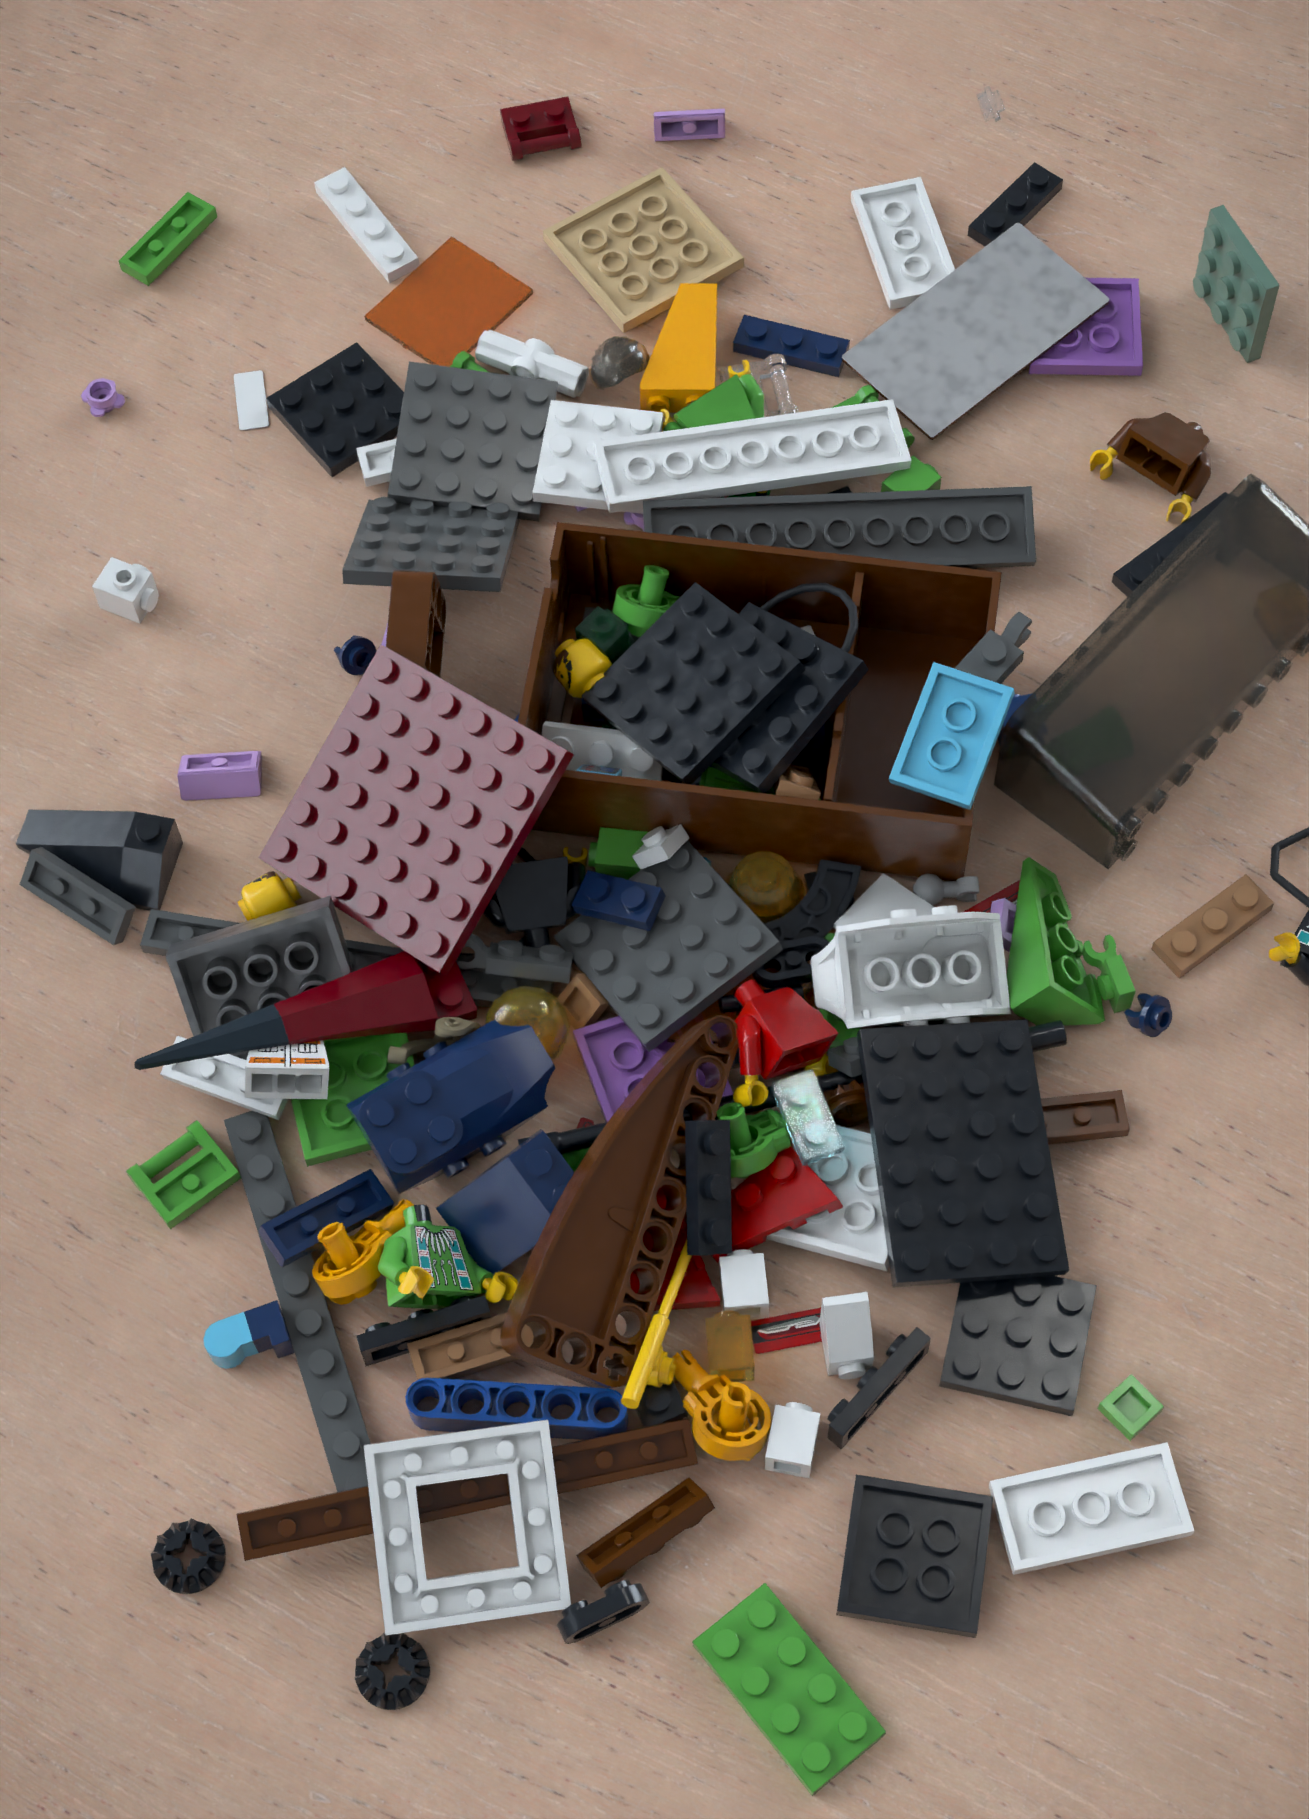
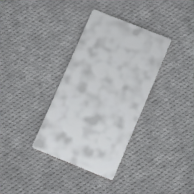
(975, 330)

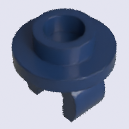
(356, 654)
(1153, 1017)

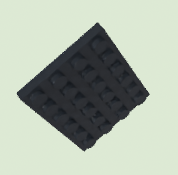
(961, 1153)

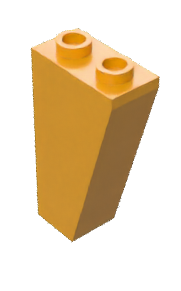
(685, 351)

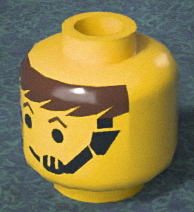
(579, 665)
(268, 895)

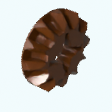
(847, 1104)

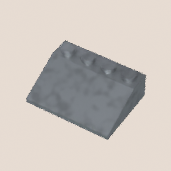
(257, 963)

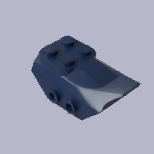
(454, 1103)

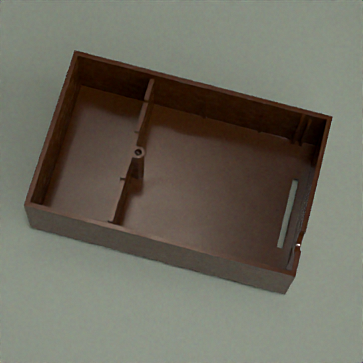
(905, 623)

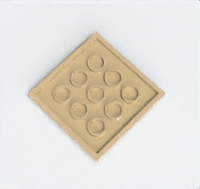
(641, 247)

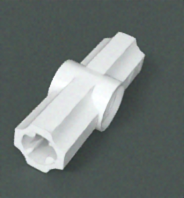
(531, 360)

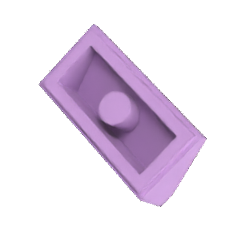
(689, 124)
(220, 775)

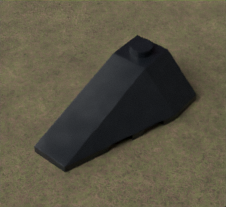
(118, 849)

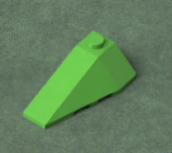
(1044, 956)

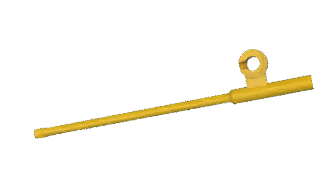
(652, 1363)

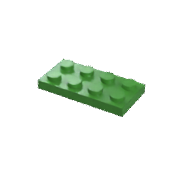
(789, 1689)

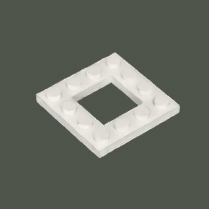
(530, 1588)

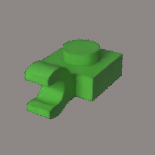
(1114, 979)

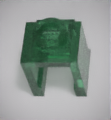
(606, 633)

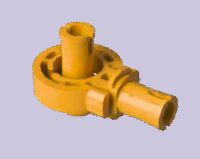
(351, 1262)
(721, 1411)

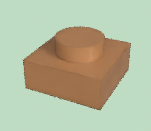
(582, 1001)

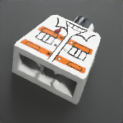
(288, 1072)

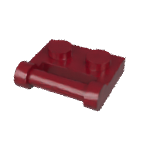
(540, 127)

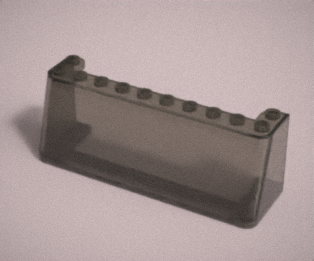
(1163, 676)

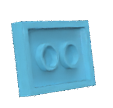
(951, 735)

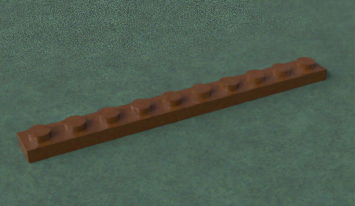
(576, 1467)

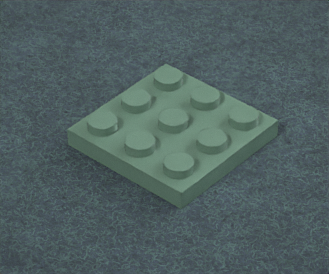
(1235, 284)

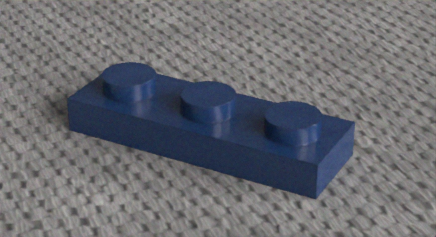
(799, 346)
(349, 1203)

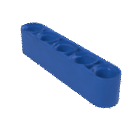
(500, 1395)

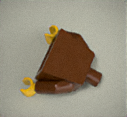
(1163, 452)

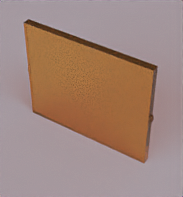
(448, 303)

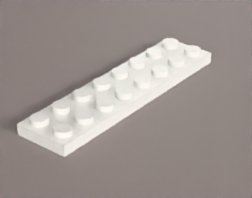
(752, 455)

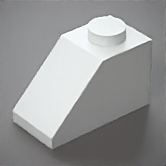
(847, 1335)

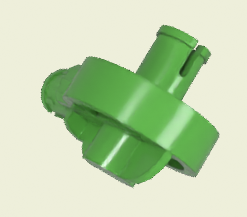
(644, 603)
(753, 1138)

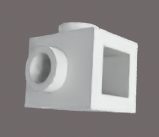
(126, 590)

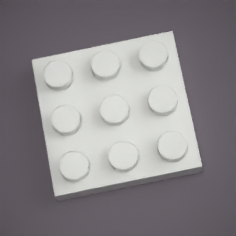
(567, 458)
(857, 1228)

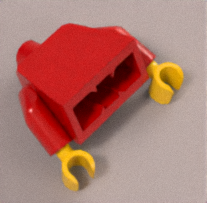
(777, 1036)

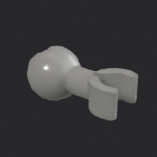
(934, 889)

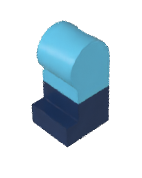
(248, 1334)

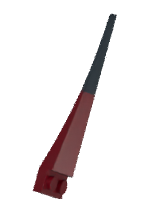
(375, 1000)

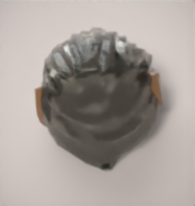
(617, 360)

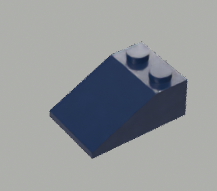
(509, 1203)

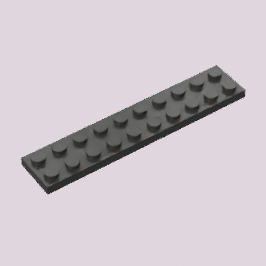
(913, 526)

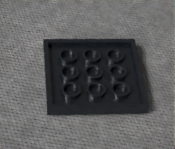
(693, 683)
(799, 712)

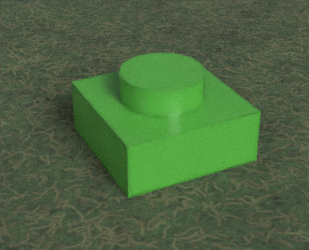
(1130, 1407)

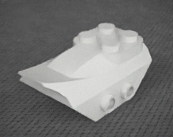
(914, 969)

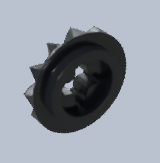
(202, 1570)
(402, 1689)

